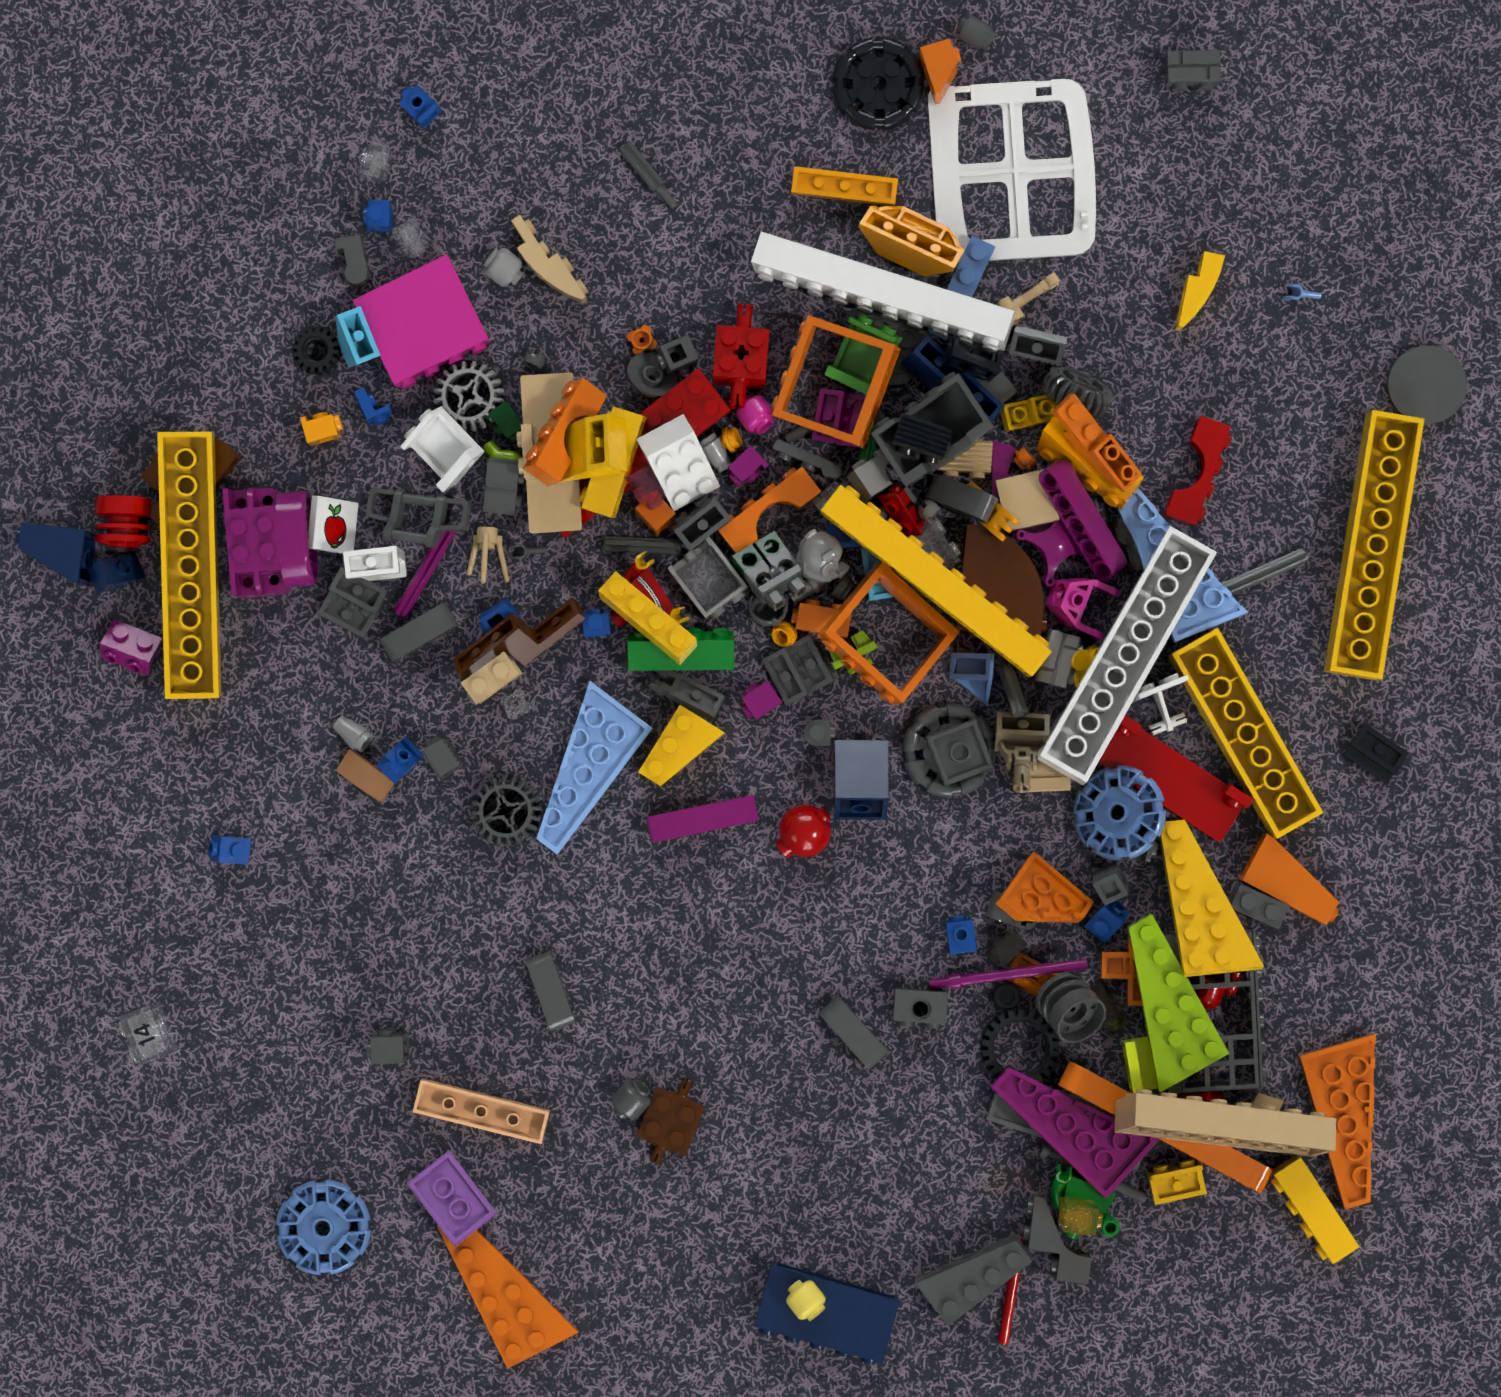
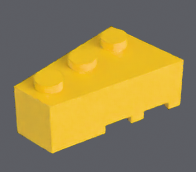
(678, 745)

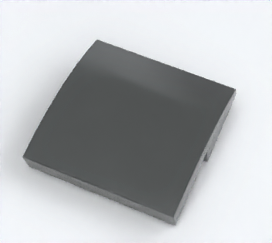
(352, 603)
(798, 669)

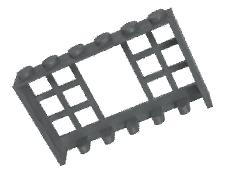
(1257, 1023)

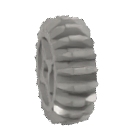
(473, 385)

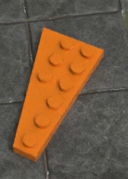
(1343, 1088)
(510, 1305)

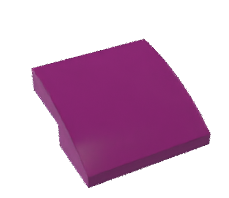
(838, 411)

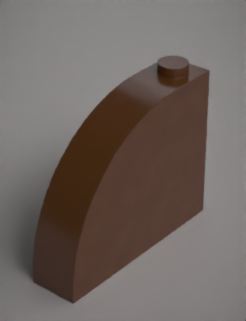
(1004, 575)

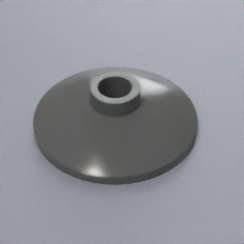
(642, 369)

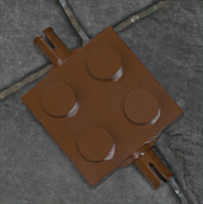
(671, 1120)

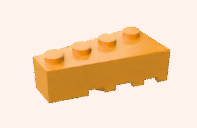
(1055, 446)

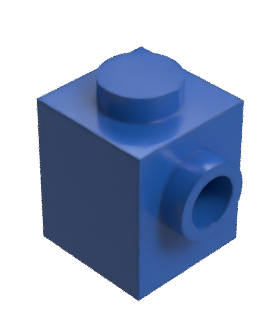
(960, 935)

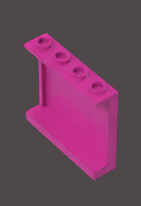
(422, 322)

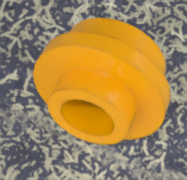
(731, 439)
(784, 634)

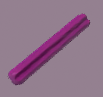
(423, 575)

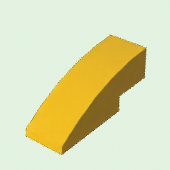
(1199, 287)

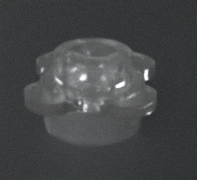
(517, 696)

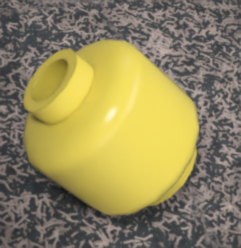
(805, 1300)

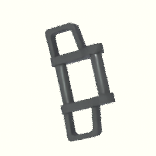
(435, 532)

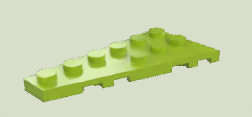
(1174, 1017)

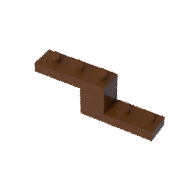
(519, 639)

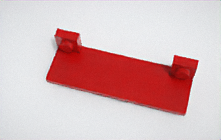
(1184, 785)

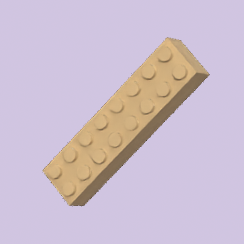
(1225, 1124)

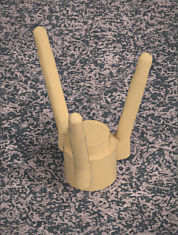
(486, 540)

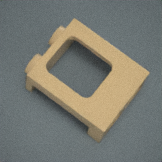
(491, 677)

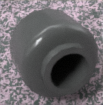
(631, 1099)

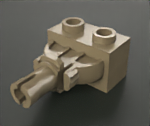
(1021, 742)

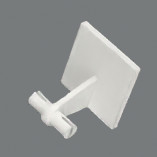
(1167, 722)

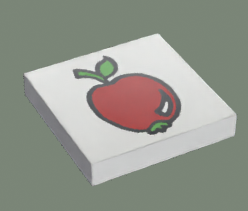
(332, 524)

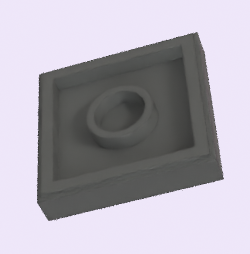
(960, 752)

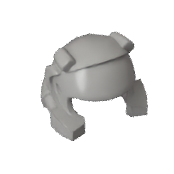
(820, 557)

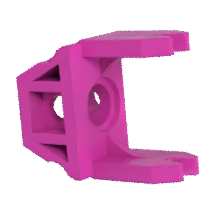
(1070, 613)

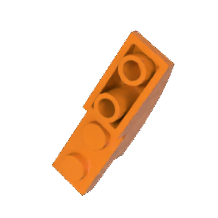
(1094, 445)

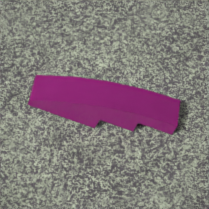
(702, 818)

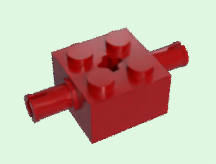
(737, 341)

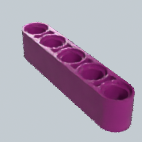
(1082, 520)

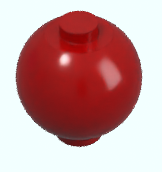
(804, 831)

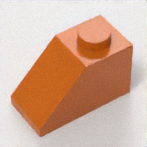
(940, 66)

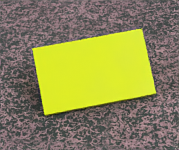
(1139, 1064)

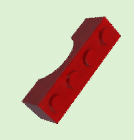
(1208, 441)

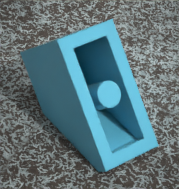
(355, 337)

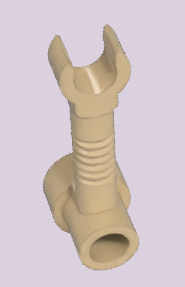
(1045, 285)

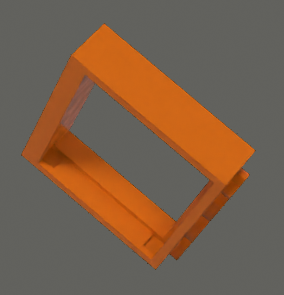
(874, 395)
(915, 604)

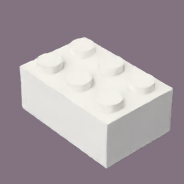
(678, 462)

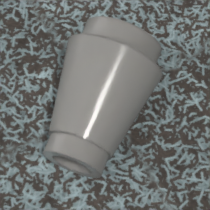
(715, 452)
(353, 734)

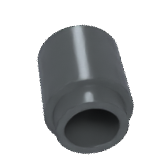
(975, 32)

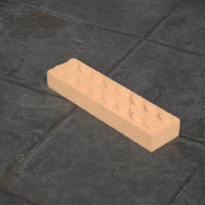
(481, 1111)

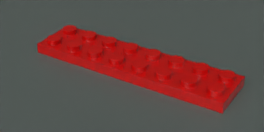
(693, 398)

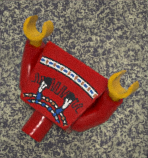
(647, 584)

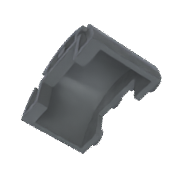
(948, 406)

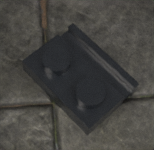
(1375, 753)

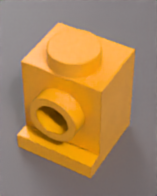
(321, 428)

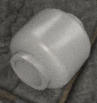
(503, 267)

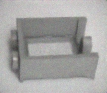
(708, 579)

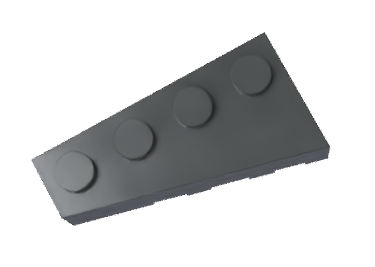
(968, 1280)

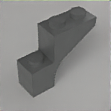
(1043, 1236)

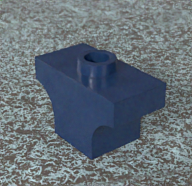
(115, 573)

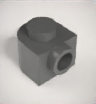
(819, 733)

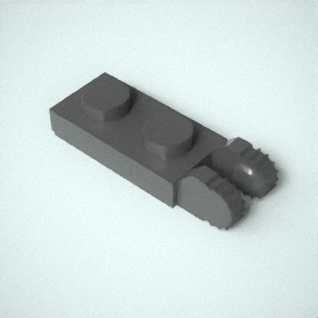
(807, 460)
(688, 693)

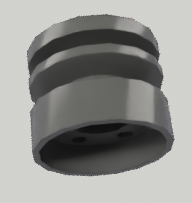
(1070, 1007)

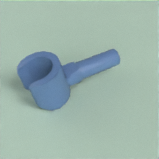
(1298, 292)

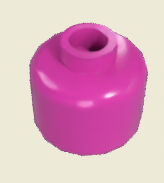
(756, 415)

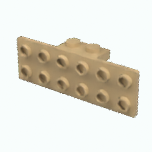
(553, 506)

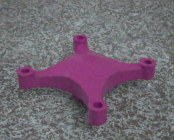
(1054, 545)

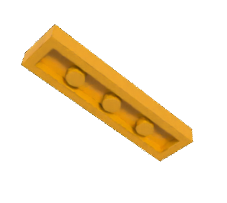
(844, 186)

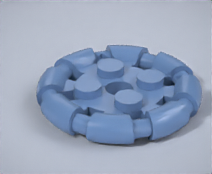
(1133, 818)
(334, 1215)

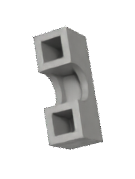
(870, 477)

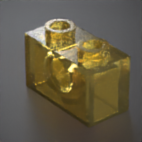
(1079, 1216)

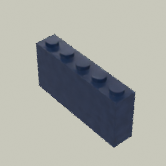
(853, 1322)

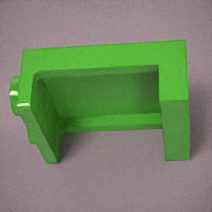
(856, 360)

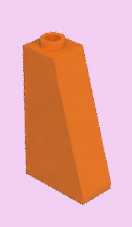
(1282, 877)

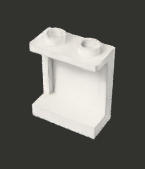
(443, 446)
(375, 563)

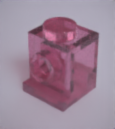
(646, 488)

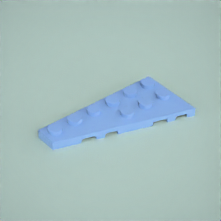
(1210, 603)
(596, 753)

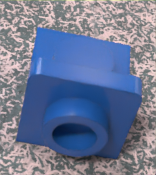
(368, 404)

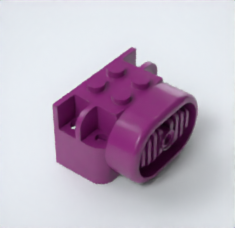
(268, 542)

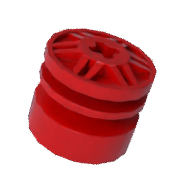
(122, 520)

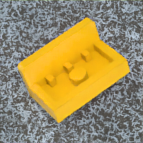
(1176, 1182)

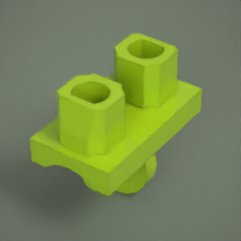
(863, 646)

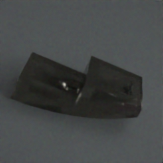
(1127, 545)

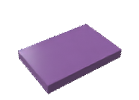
(451, 1198)

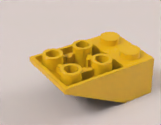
(595, 447)

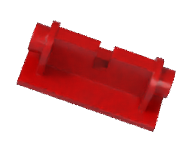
(895, 505)

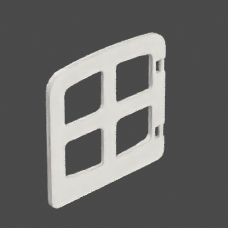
(1015, 168)

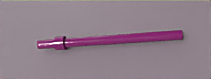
(957, 981)

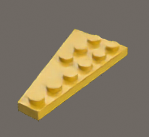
(1204, 921)

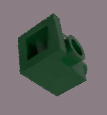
(506, 421)

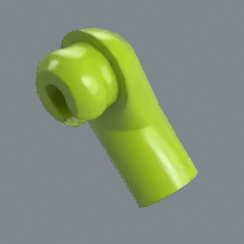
(493, 450)

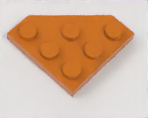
(1043, 895)

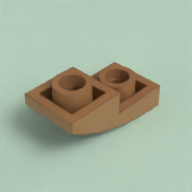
(365, 775)

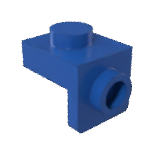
(229, 849)
(1107, 920)

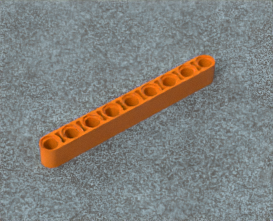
(1220, 1158)

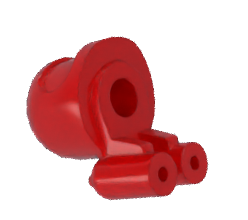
(1212, 997)

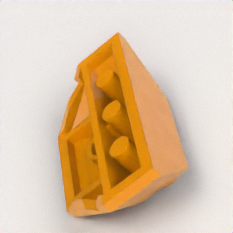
(911, 240)

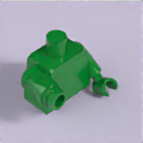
(1073, 1186)

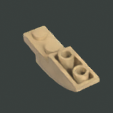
(551, 270)

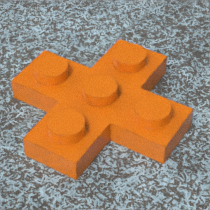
(1122, 966)

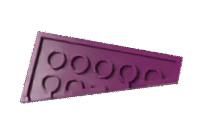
(1074, 1130)

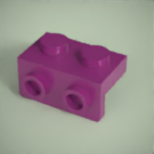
(130, 647)

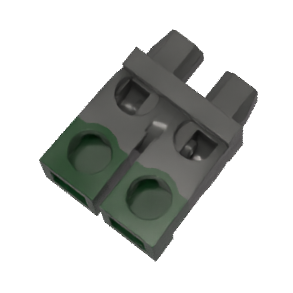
(770, 571)

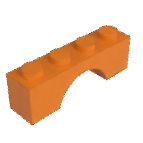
(549, 457)
(795, 490)

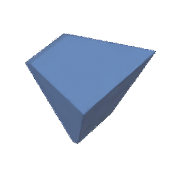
(973, 672)

